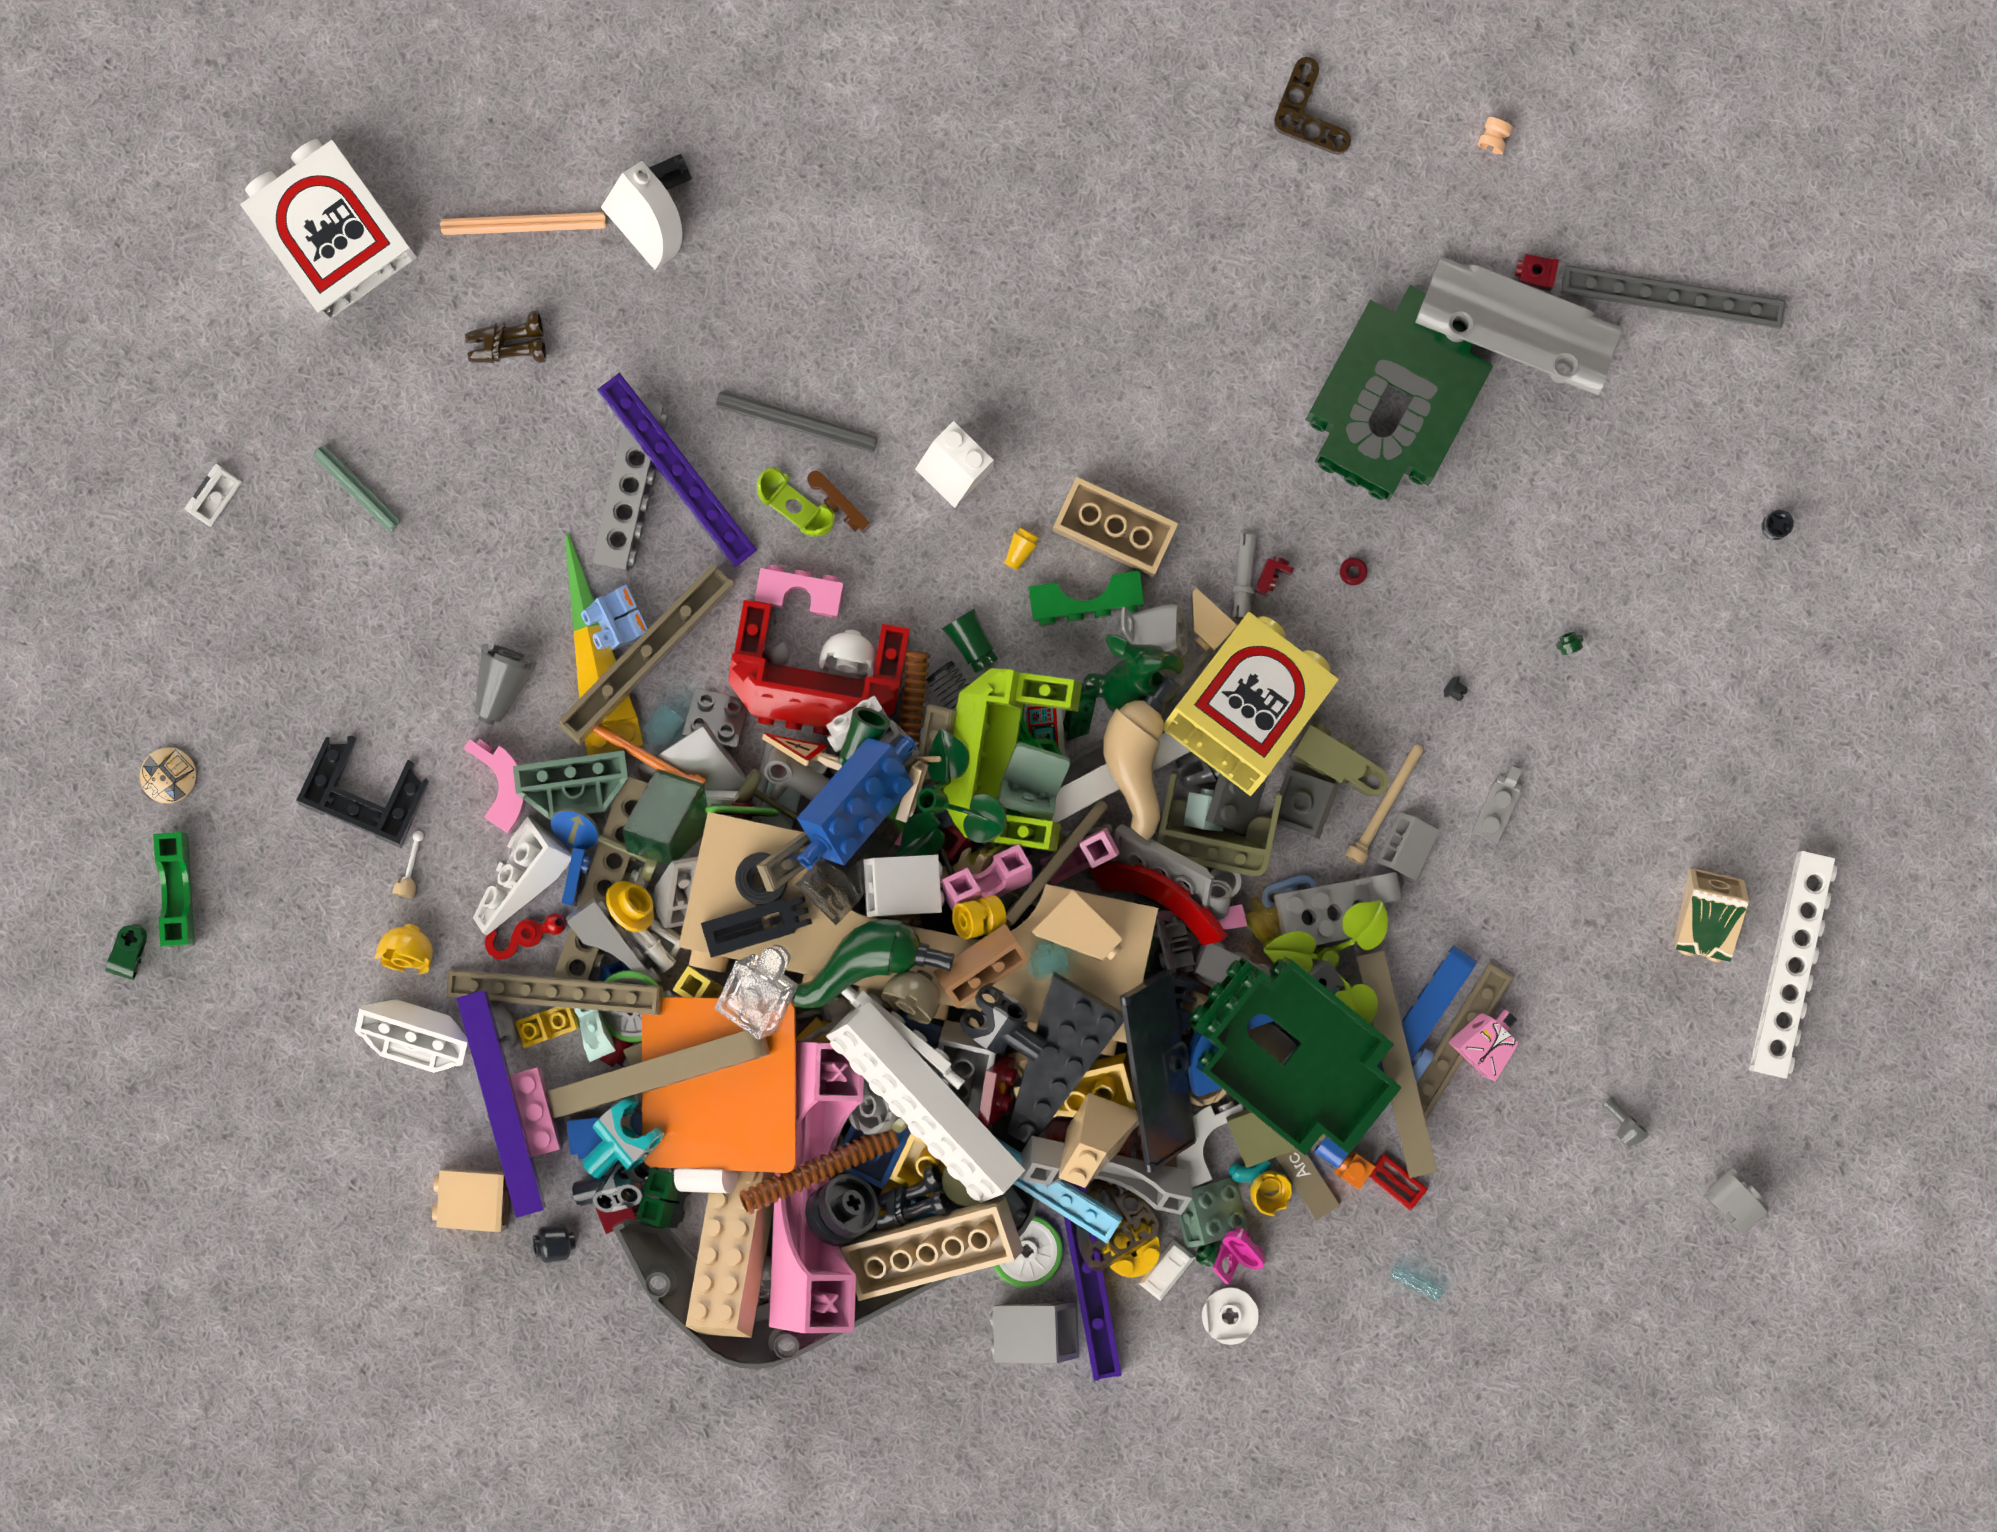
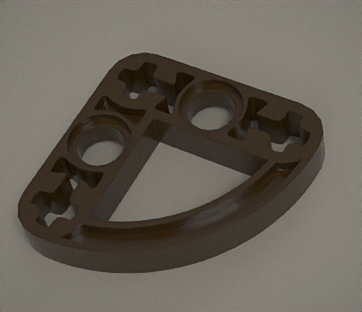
(1132, 1218)

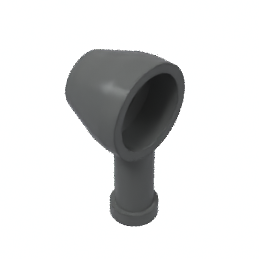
(1629, 1131)

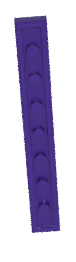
(676, 470)

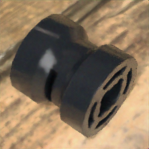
(1781, 521)

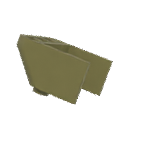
(1218, 849)

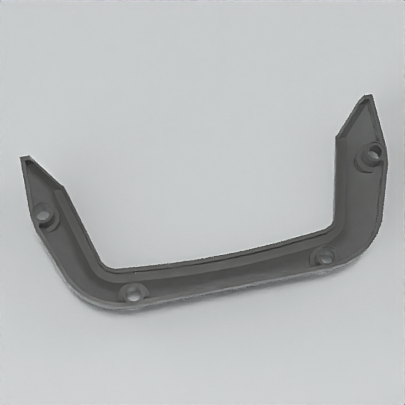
(661, 1253)

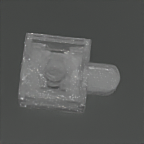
(758, 992)

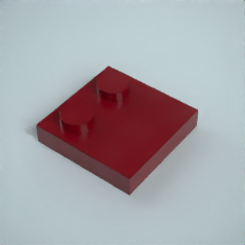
(996, 1091)

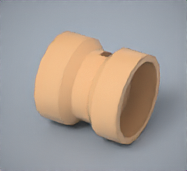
(1495, 134)

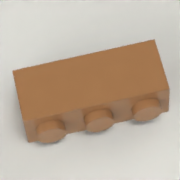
(982, 965)

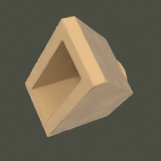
(1209, 622)

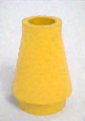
(1020, 548)

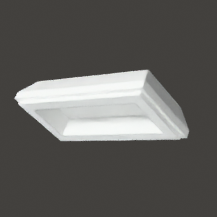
(1167, 1270)

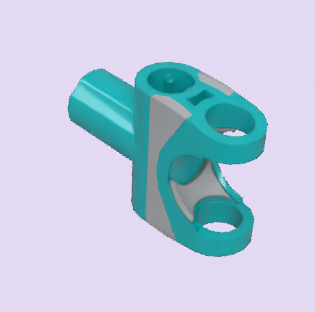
(620, 1140)

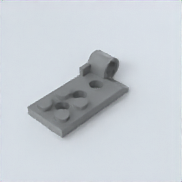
(1205, 890)
(1341, 896)

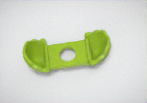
(775, 491)

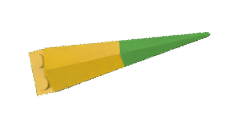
(594, 663)

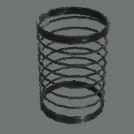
(947, 666)

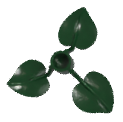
(985, 817)

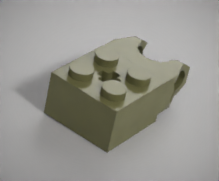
(1337, 761)

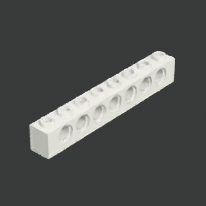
(1774, 1003)

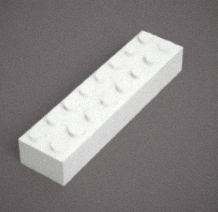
(925, 1103)

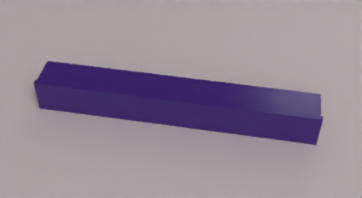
(501, 1103)
(1093, 1308)

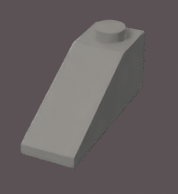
(673, 892)

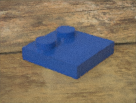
(578, 865)

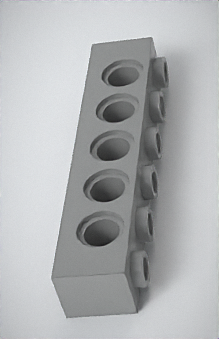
(625, 556)

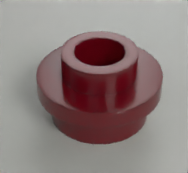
(1362, 571)

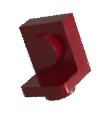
(1267, 578)

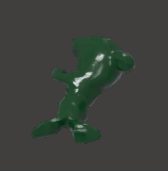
(1132, 677)

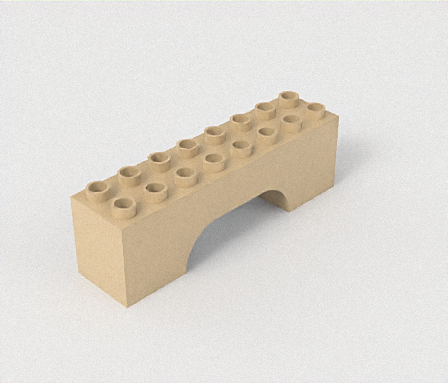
(715, 895)

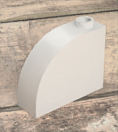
(645, 214)

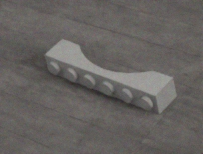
(597, 930)
(1163, 1189)

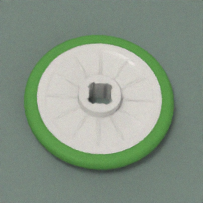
(1040, 1264)

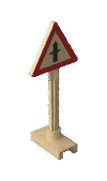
(808, 752)

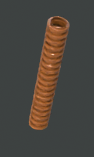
(914, 694)
(817, 1170)

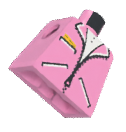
(1487, 1043)

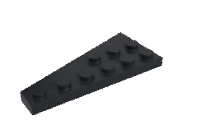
(1076, 1032)

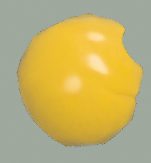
(1268, 1182)

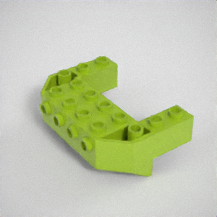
(989, 728)

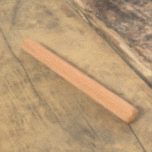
(523, 223)

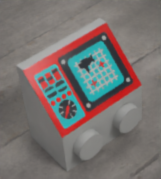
(1046, 724)

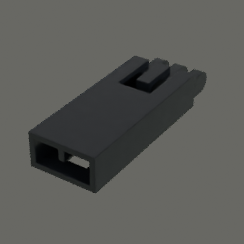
(746, 929)

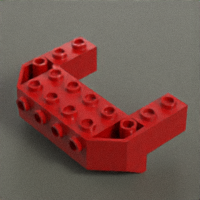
(804, 695)

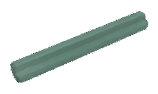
(357, 488)

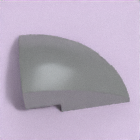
(702, 755)

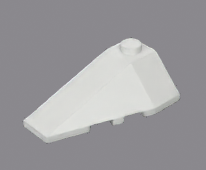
(532, 867)

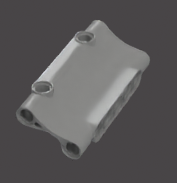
(1520, 323)

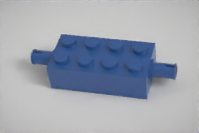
(855, 801)

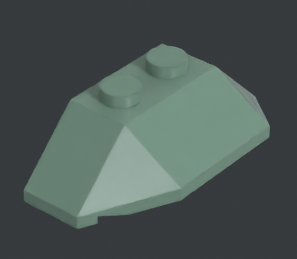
(572, 783)

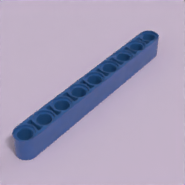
(1420, 1020)

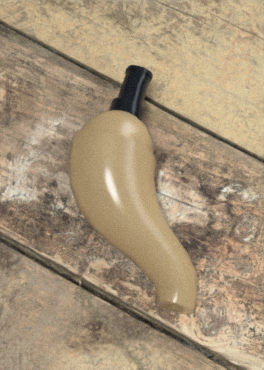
(1130, 751)

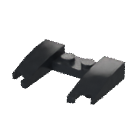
(323, 796)

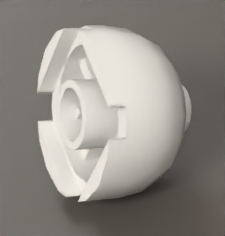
(848, 655)

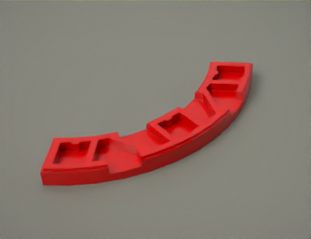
(1158, 887)

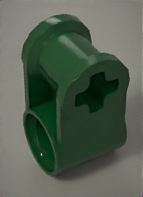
(125, 956)

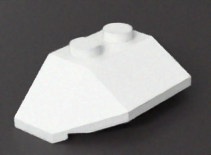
(412, 1035)

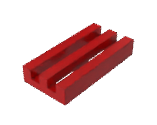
(1416, 1197)

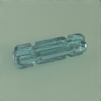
(1416, 1282)

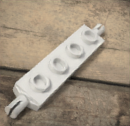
(935, 1058)

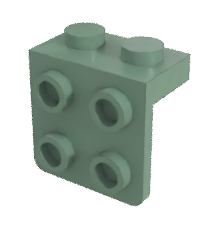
(1033, 781)

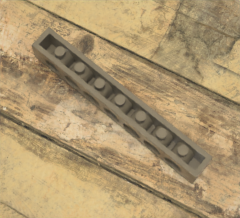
(599, 872)

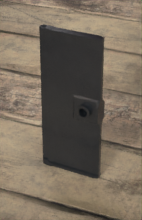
(1158, 1069)

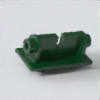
(1079, 723)

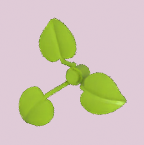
(1365, 925)

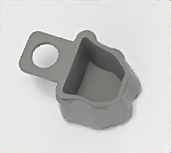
(1159, 627)

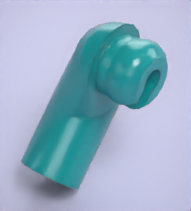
(1244, 1174)

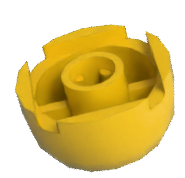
(405, 948)

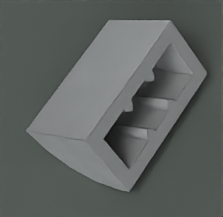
(1408, 846)

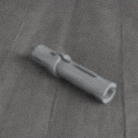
(1245, 572)

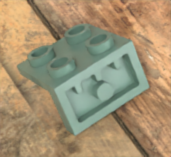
(1212, 1213)

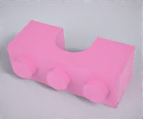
(776, 584)
(1006, 873)
(535, 1111)

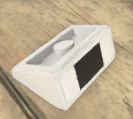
(213, 495)

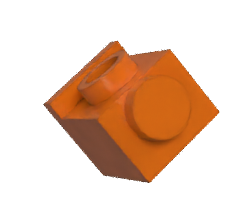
(1354, 1170)

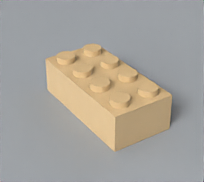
(1115, 527)

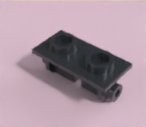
(671, 172)

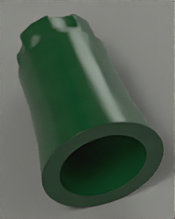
(971, 640)
(864, 724)

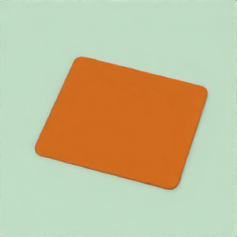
(727, 1117)

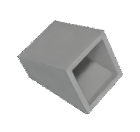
(1035, 1332)

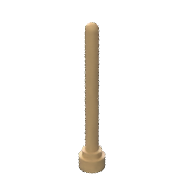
(1360, 850)

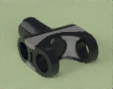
(1002, 1024)
(613, 1189)

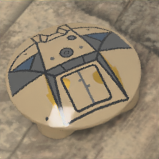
(168, 775)

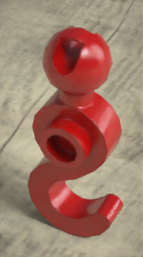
(527, 934)

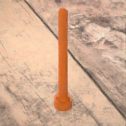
(642, 754)

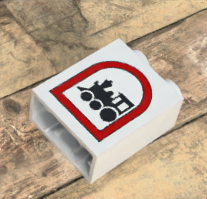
(326, 228)

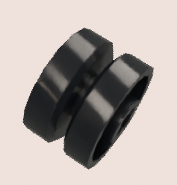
(842, 1210)

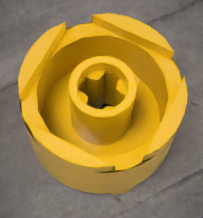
(1142, 1261)

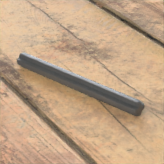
(796, 421)

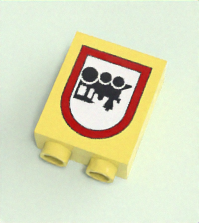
(1250, 702)

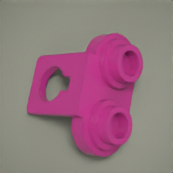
(1239, 1249)

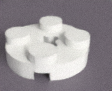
(1242, 1326)

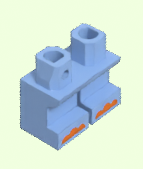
(606, 612)

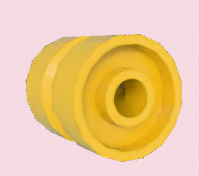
(978, 917)

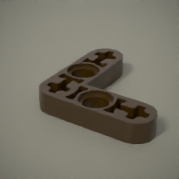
(1296, 111)

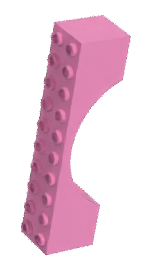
(809, 1278)

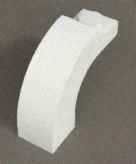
(1204, 1123)

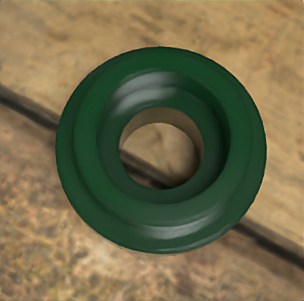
(1570, 643)
(1207, 1254)

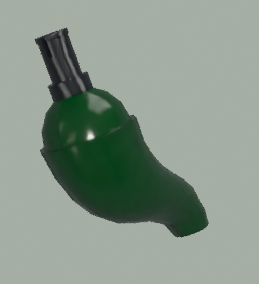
(869, 951)

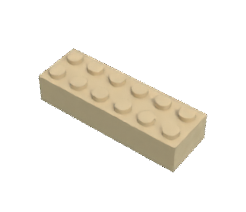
(933, 1248)
(730, 1262)

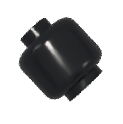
(553, 1243)

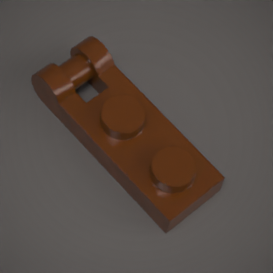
(837, 500)

